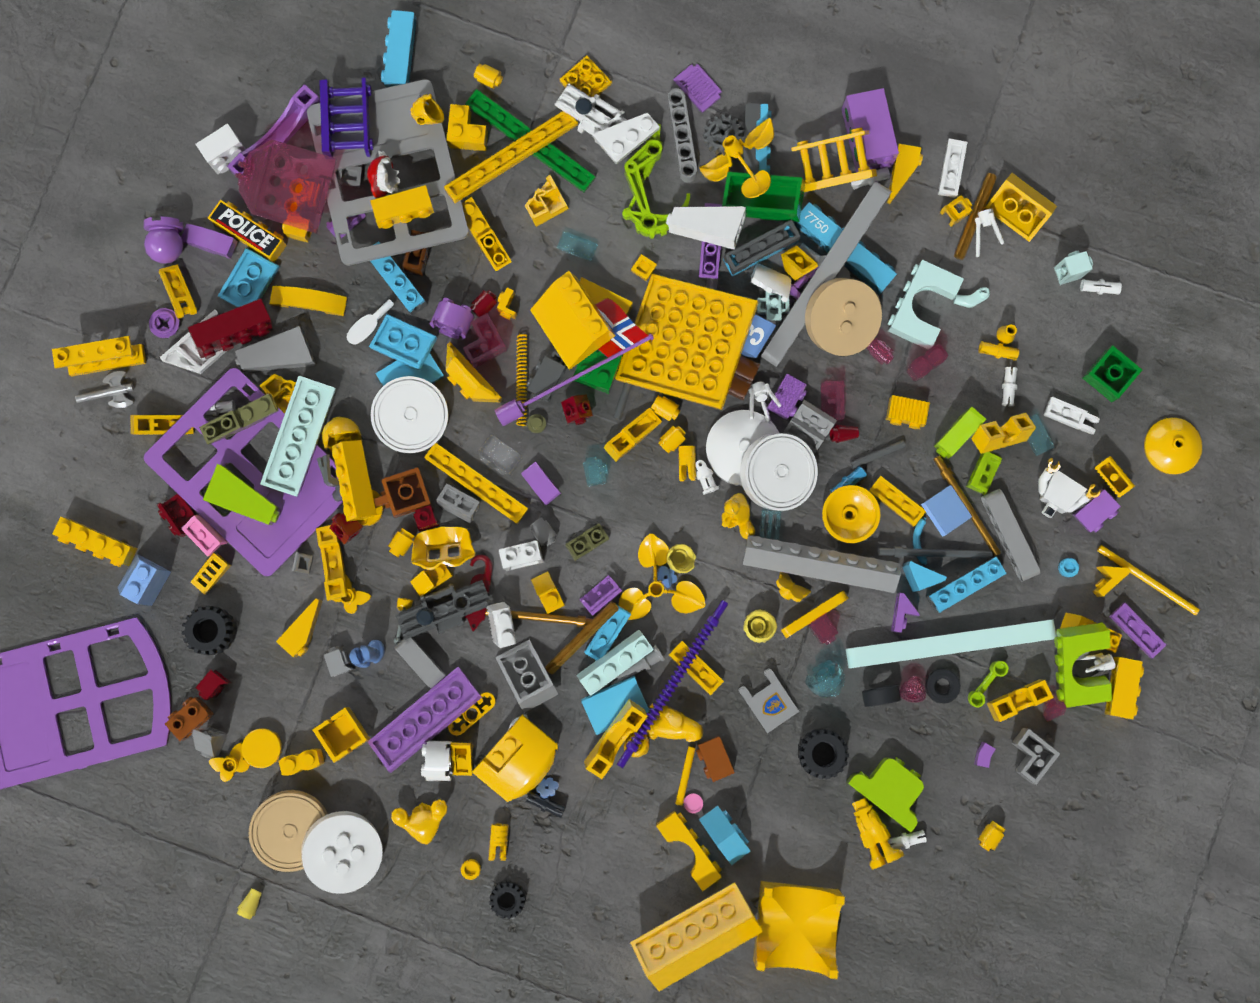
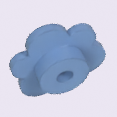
(664, 571)
(544, 784)

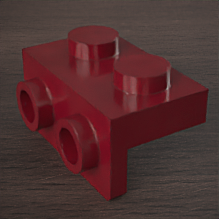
(177, 513)

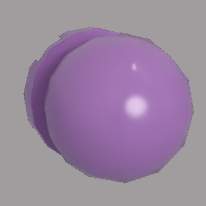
(163, 241)

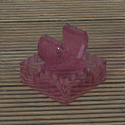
(1053, 709)

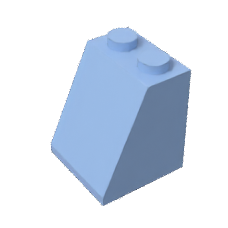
(143, 581)

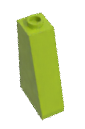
(236, 495)

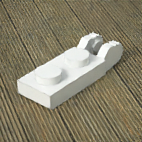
(1070, 415)

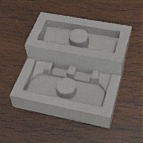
(810, 425)

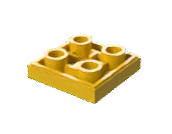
(586, 77)

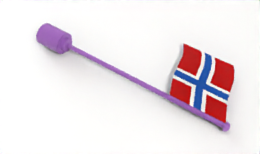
(627, 337)

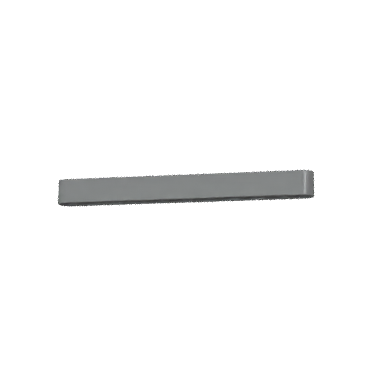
(827, 271)

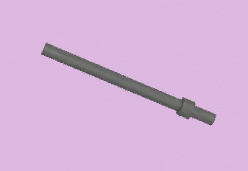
(898, 552)

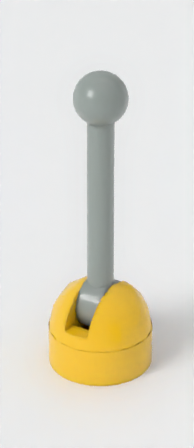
(402, 605)

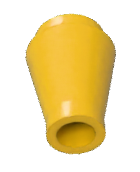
(1003, 335)

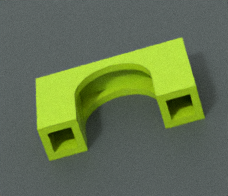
(1071, 644)

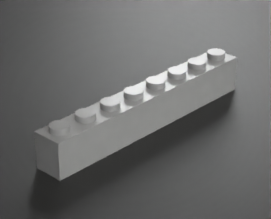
(821, 564)

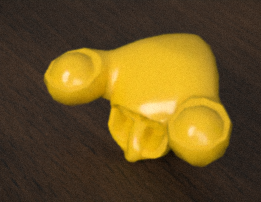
(738, 513)
(423, 821)

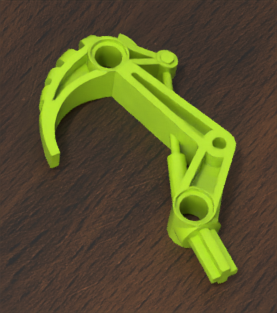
(644, 162)

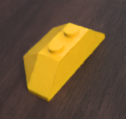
(468, 378)

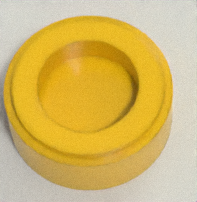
(470, 869)

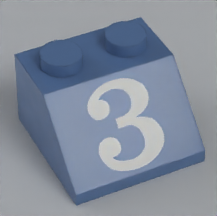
(757, 336)

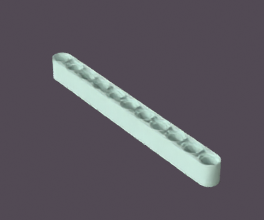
(950, 643)

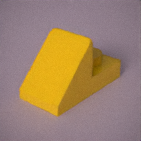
(1113, 577)
(431, 579)
(547, 592)
(461, 758)

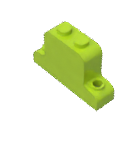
(891, 790)

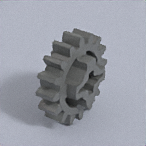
(727, 126)

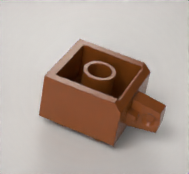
(403, 493)

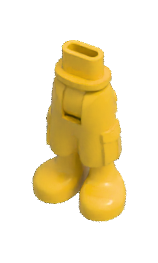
(873, 832)

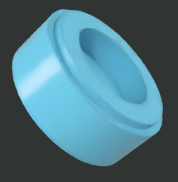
(1068, 567)

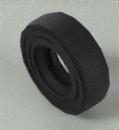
(954, 686)

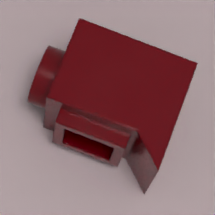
(425, 518)
(212, 684)

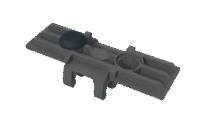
(444, 616)

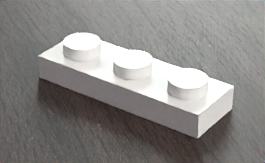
(952, 168)

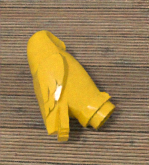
(674, 725)

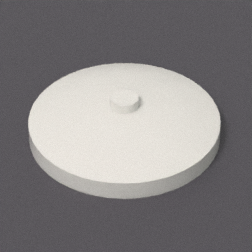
(730, 440)

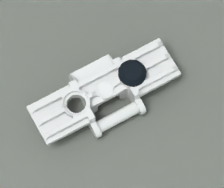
(582, 108)

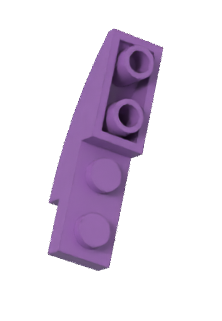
(709, 256)

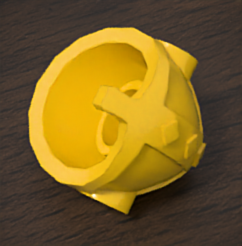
(426, 113)

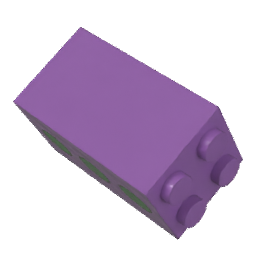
(871, 112)

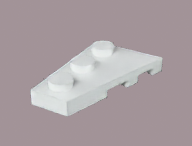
(626, 136)

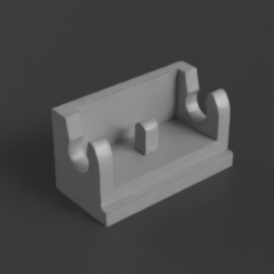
(458, 503)

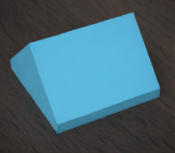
(921, 577)

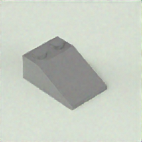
(526, 676)

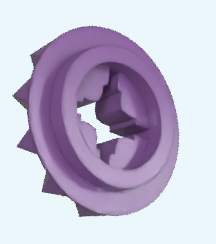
(155, 323)

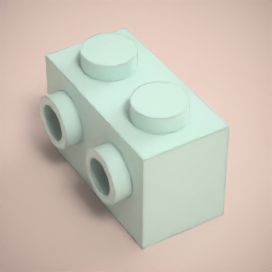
(1073, 267)

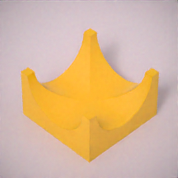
(797, 928)

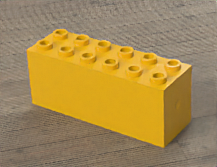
(696, 937)

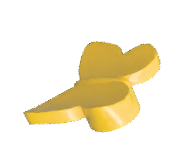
(789, 589)
(353, 598)
(230, 763)

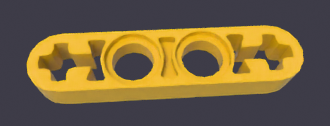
(814, 614)

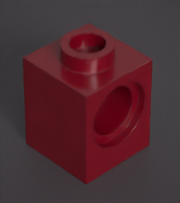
(345, 529)

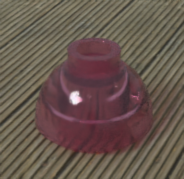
(913, 690)

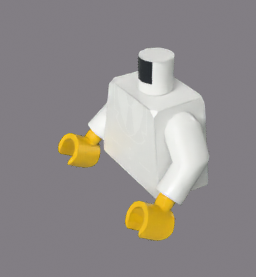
(1062, 492)

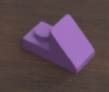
(902, 607)

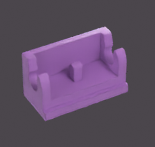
(600, 595)

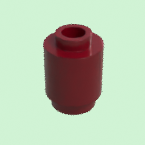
(483, 303)

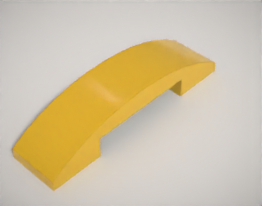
(308, 299)
(332, 563)

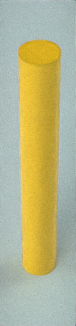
(685, 776)

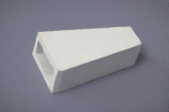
(708, 224)

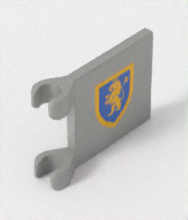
(771, 704)

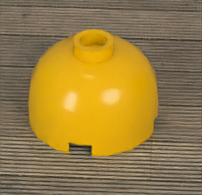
(340, 430)

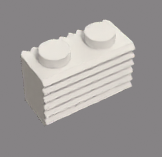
(501, 624)

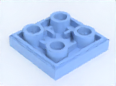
(946, 510)

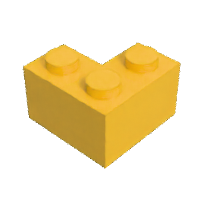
(462, 133)

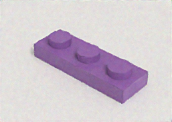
(1137, 630)

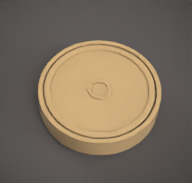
(843, 316)
(280, 828)

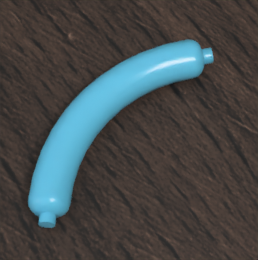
(916, 538)

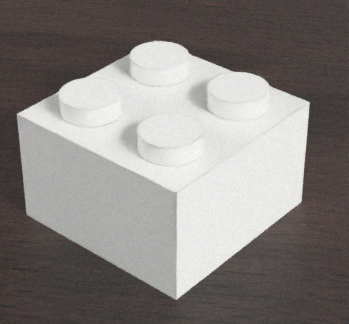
(220, 148)

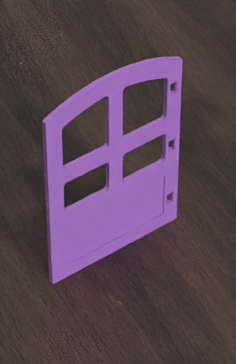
(28, 712)

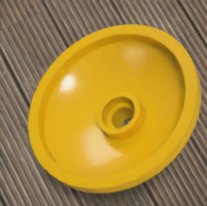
(1164, 453)
(864, 512)

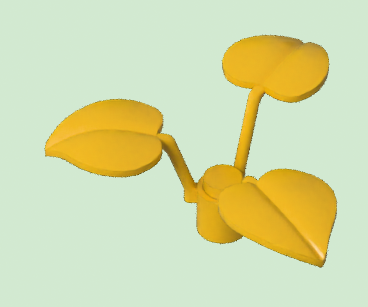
(719, 166)
(686, 597)

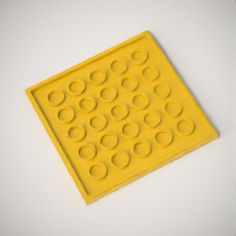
(694, 341)

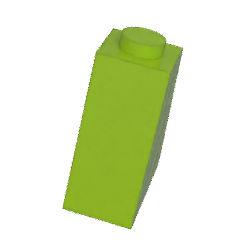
(959, 433)

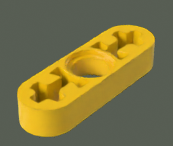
(464, 727)

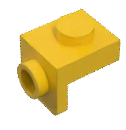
(505, 299)

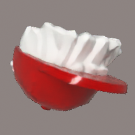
(382, 176)

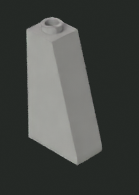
(277, 352)

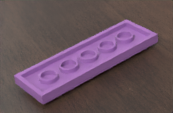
(424, 719)

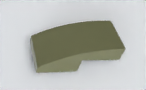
(587, 542)

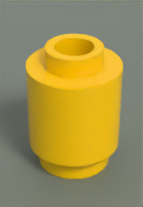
(488, 76)
(665, 408)
(672, 439)
(401, 543)
(991, 836)

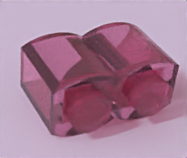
(924, 364)

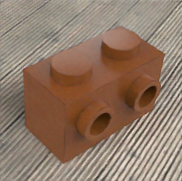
(188, 718)

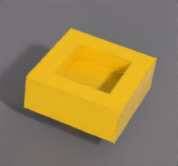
(643, 267)

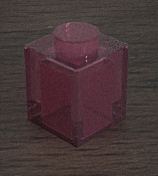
(823, 630)

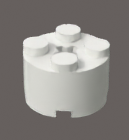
(437, 761)

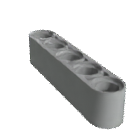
(682, 127)
(1010, 535)

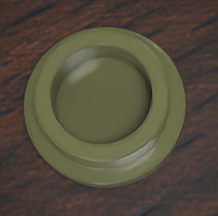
(536, 423)

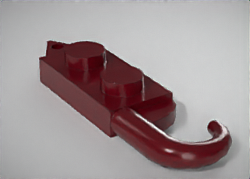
(479, 616)

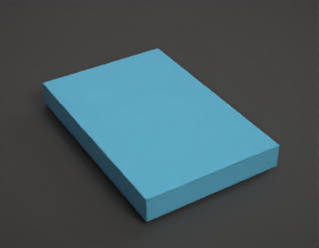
(248, 279)
(403, 342)
(429, 371)
(606, 704)

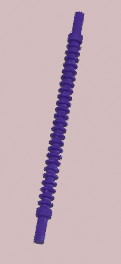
(632, 746)

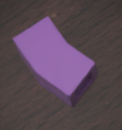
(984, 755)

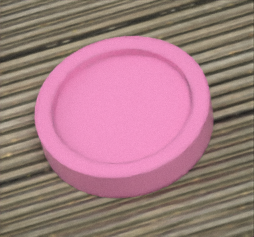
(693, 803)

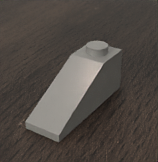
(209, 741)

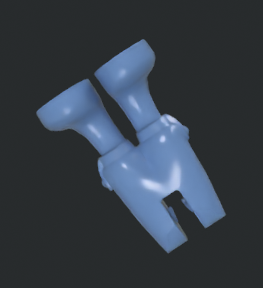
(364, 655)

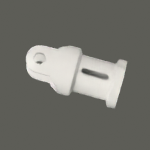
(705, 473)

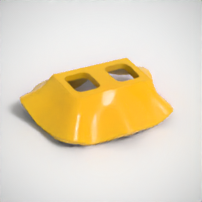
(442, 539)

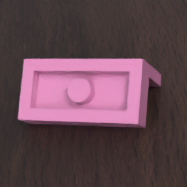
(203, 535)

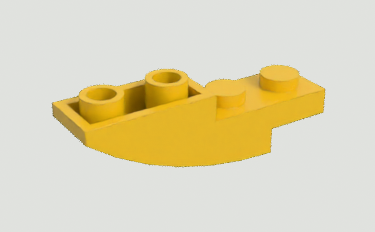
(484, 235)

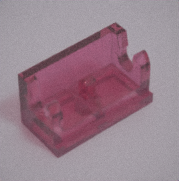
(833, 399)

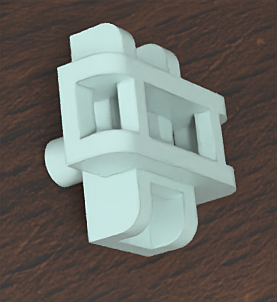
(772, 303)

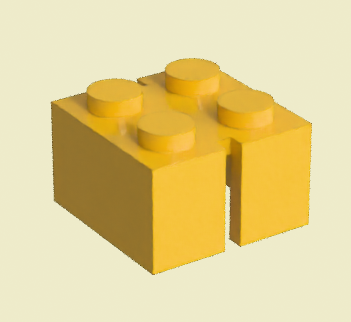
(341, 735)

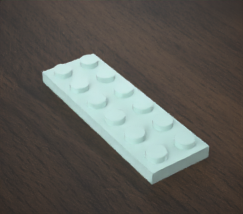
(298, 436)

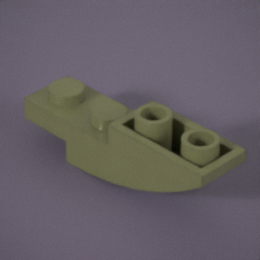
(239, 419)

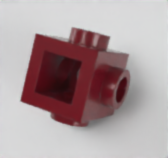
(577, 409)

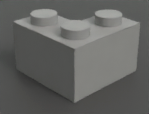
(1038, 755)

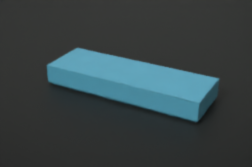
(607, 634)

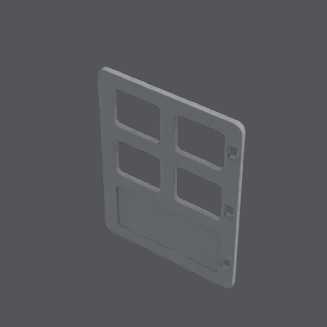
(396, 135)

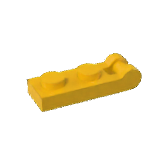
(177, 291)

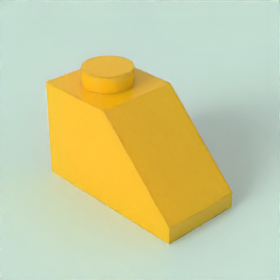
(797, 262)

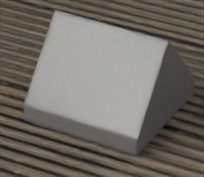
(302, 563)

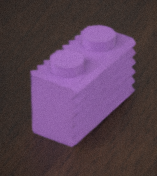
(788, 395)

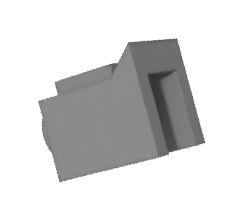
(337, 661)

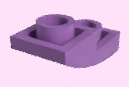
(541, 483)

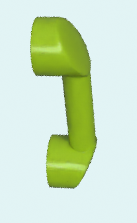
(997, 668)

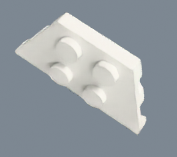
(186, 356)

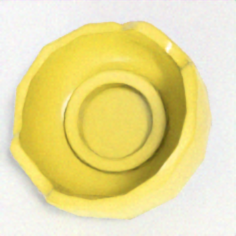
(681, 558)

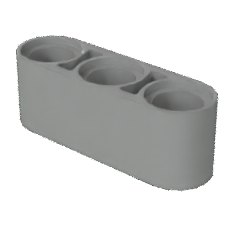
(420, 661)

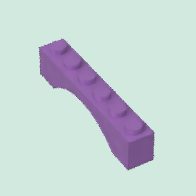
(287, 125)

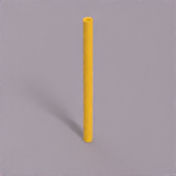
(1147, 579)

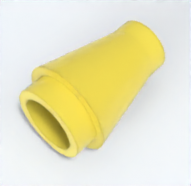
(249, 905)

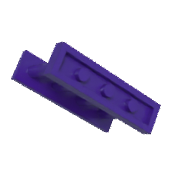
(328, 110)

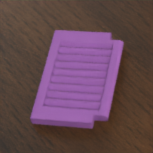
(698, 87)

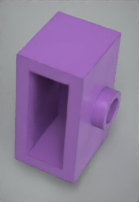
(1097, 511)

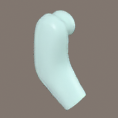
(972, 300)

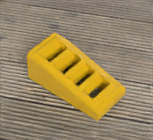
(215, 557)

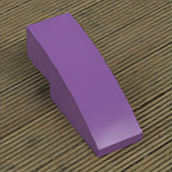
(209, 240)

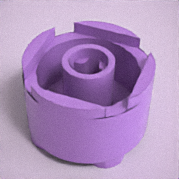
(452, 319)

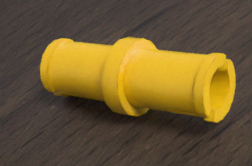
(998, 350)

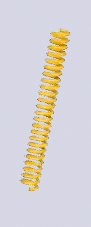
(519, 376)

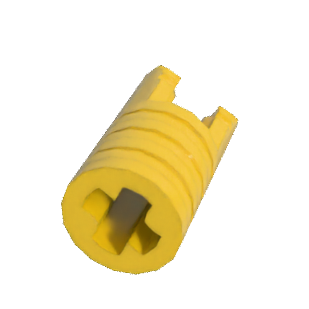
(687, 459)
(498, 837)

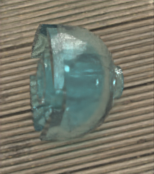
(826, 680)

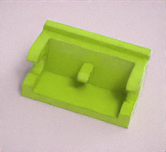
(984, 472)

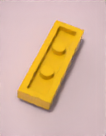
(897, 501)
(699, 670)

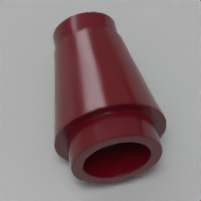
(843, 433)

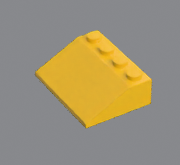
(571, 320)

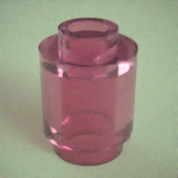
(880, 351)

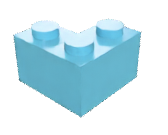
(725, 834)

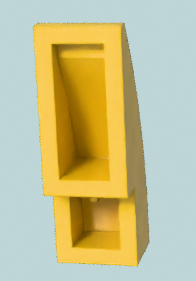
(632, 434)

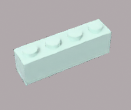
(614, 662)

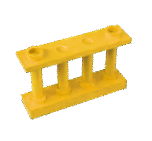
(846, 175)
(99, 356)

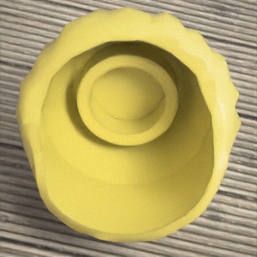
(760, 626)

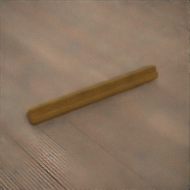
(971, 224)
(581, 638)

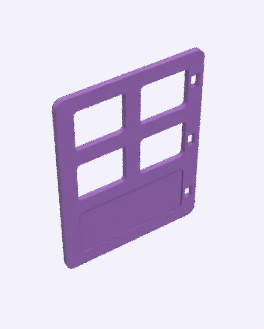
(259, 543)

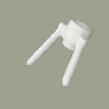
(987, 219)
(760, 392)
(1103, 663)

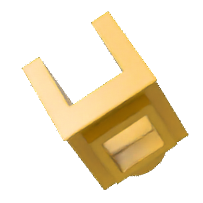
(957, 209)

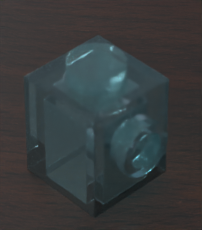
(595, 471)

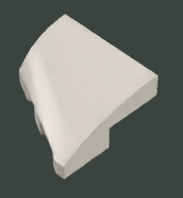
(771, 281)

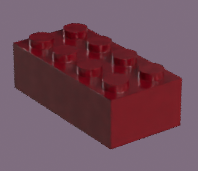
(230, 329)

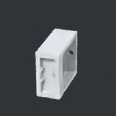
(526, 555)

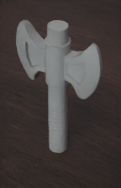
(116, 390)

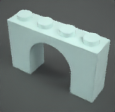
(905, 322)

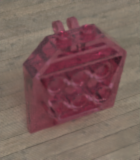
(258, 178)

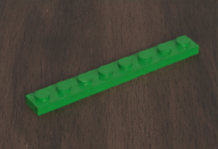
(516, 129)

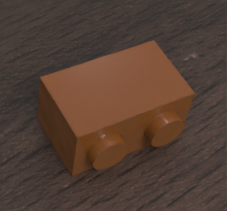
(715, 759)

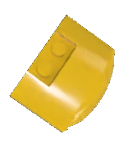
(517, 760)

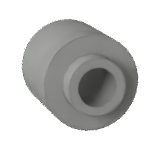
(543, 532)

